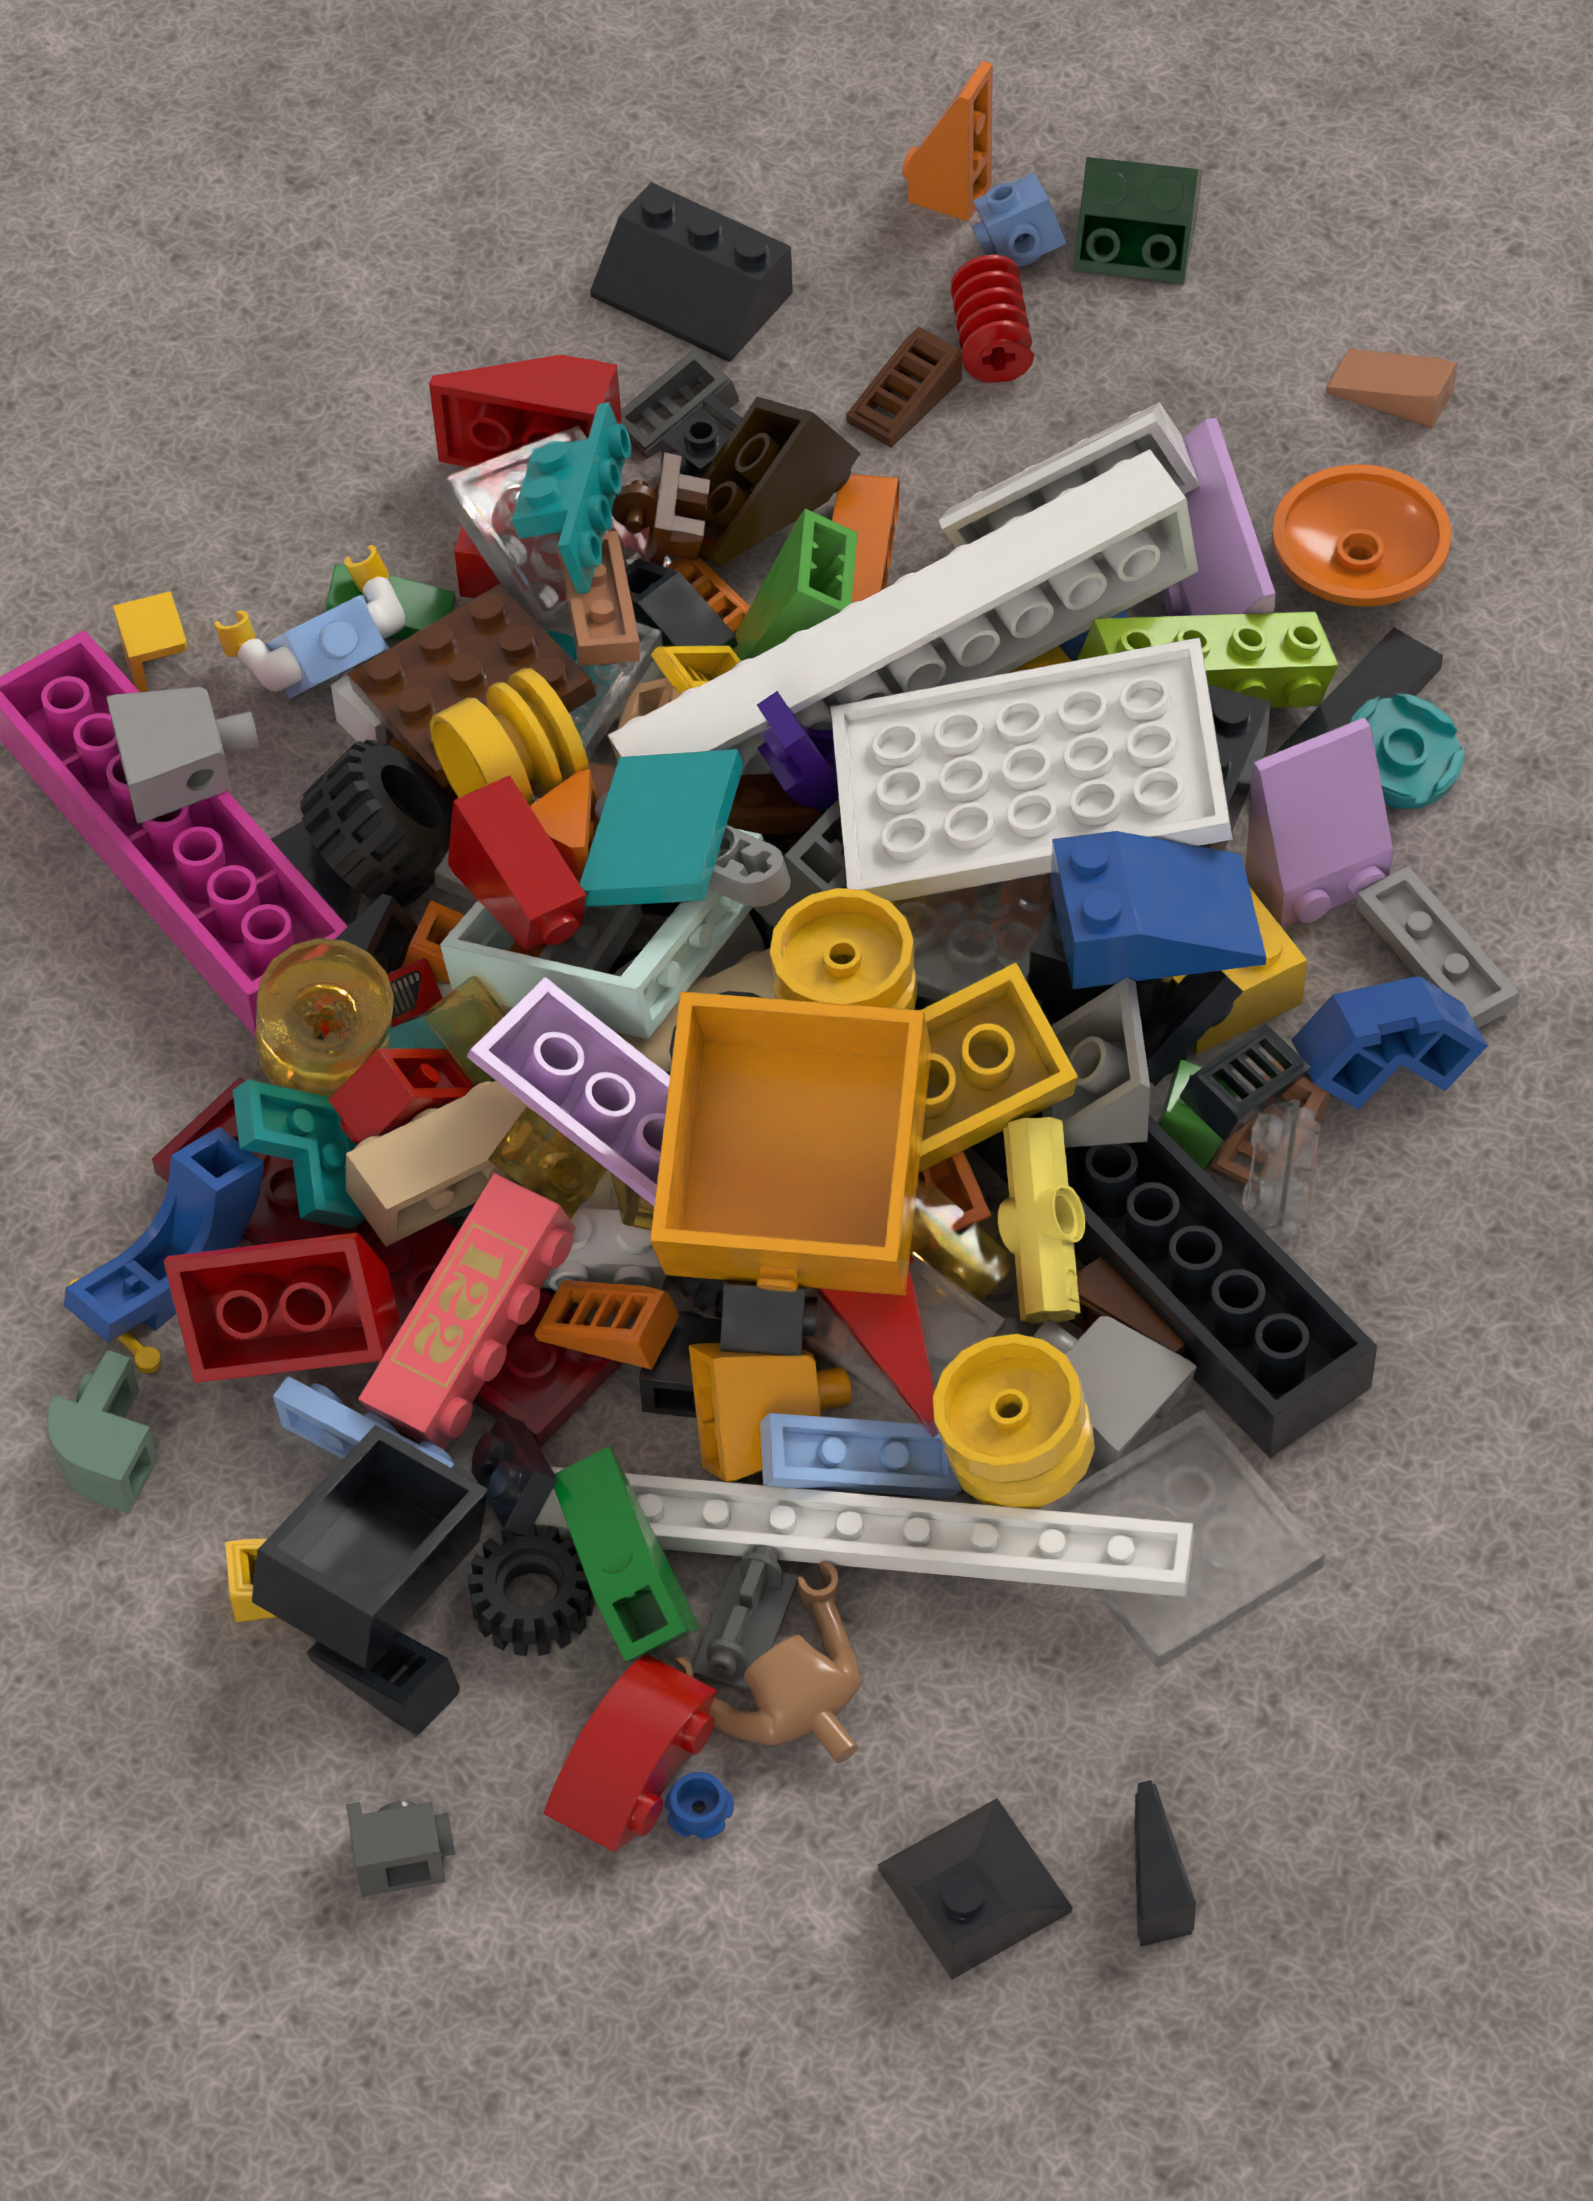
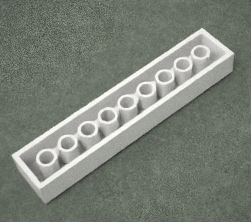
(953, 620)

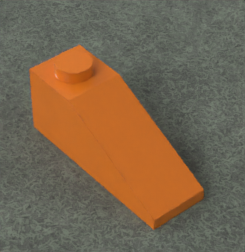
(956, 154)

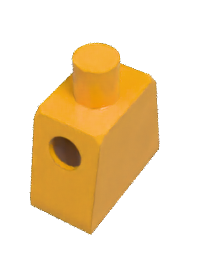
(742, 1388)

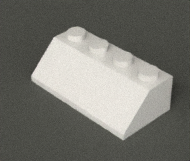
(1070, 469)

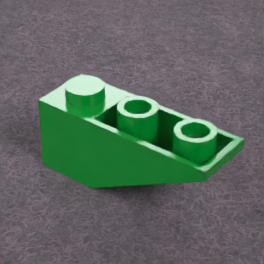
(622, 1557)

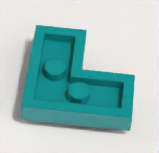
(307, 1131)

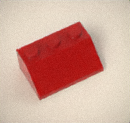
(283, 1307)

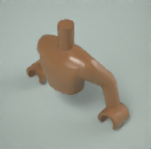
(796, 1684)

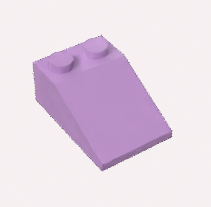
(1317, 825)

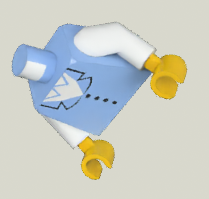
(326, 642)

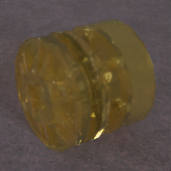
(313, 988)

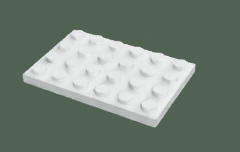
(988, 770)

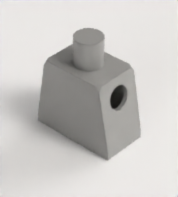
(175, 747)
(1125, 1383)

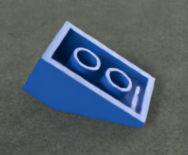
(1150, 908)

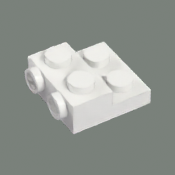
(606, 1248)

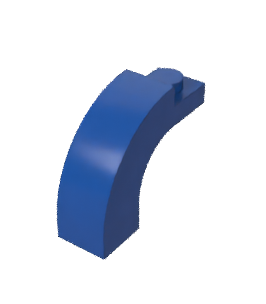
(204, 1209)

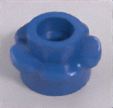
(693, 1790)

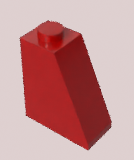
(514, 866)

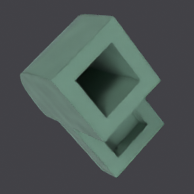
(95, 1444)

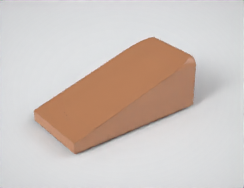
(1396, 383)

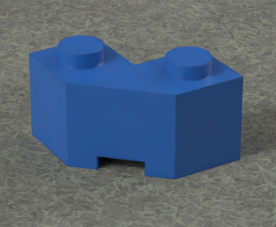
(1374, 1029)

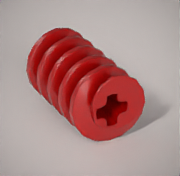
(992, 319)

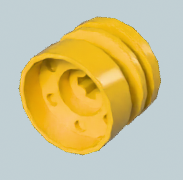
(517, 735)

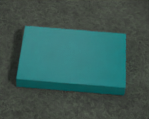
(661, 828)

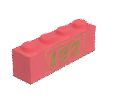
(469, 1312)

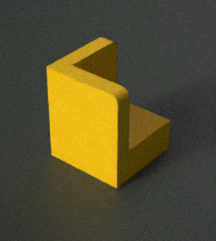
(148, 631)

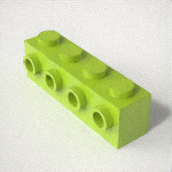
(1254, 654)

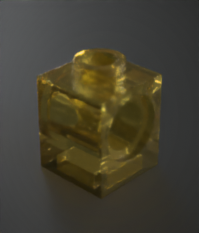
(532, 1150)

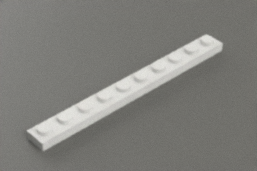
(910, 1534)

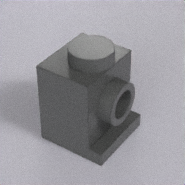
(399, 1846)

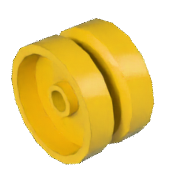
(844, 951)
(1014, 1422)

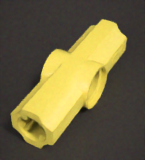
(1041, 1220)

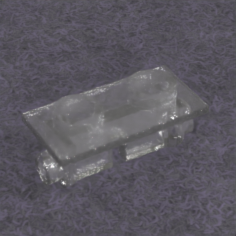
(1281, 1140)

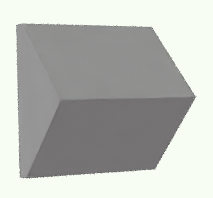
(1111, 1067)

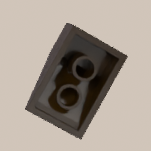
(768, 475)

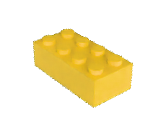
(989, 1064)

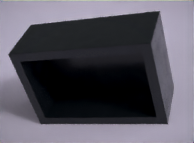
(369, 1546)

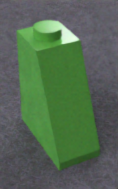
(804, 586)

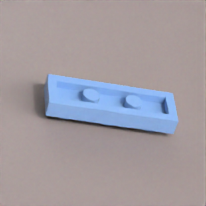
(325, 1421)
(854, 1456)

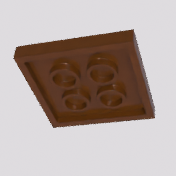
(460, 661)

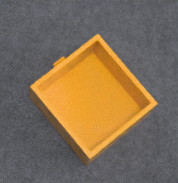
(792, 1143)

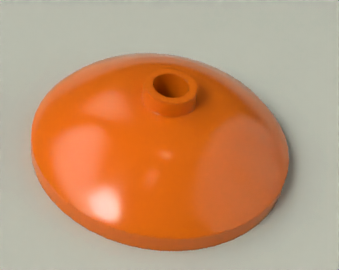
(1367, 516)

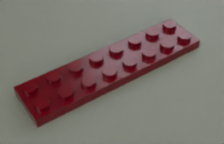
(538, 1379)

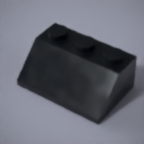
(693, 272)

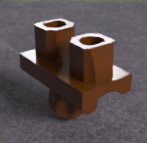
(676, 493)

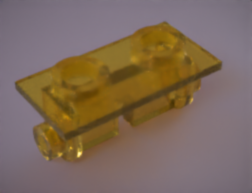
(967, 1260)

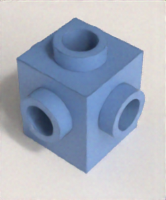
(1017, 221)

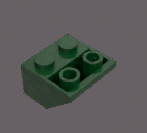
(1137, 219)

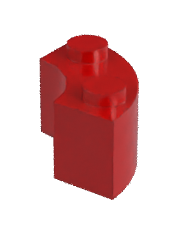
(631, 1753)

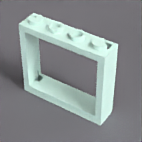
(627, 1003)

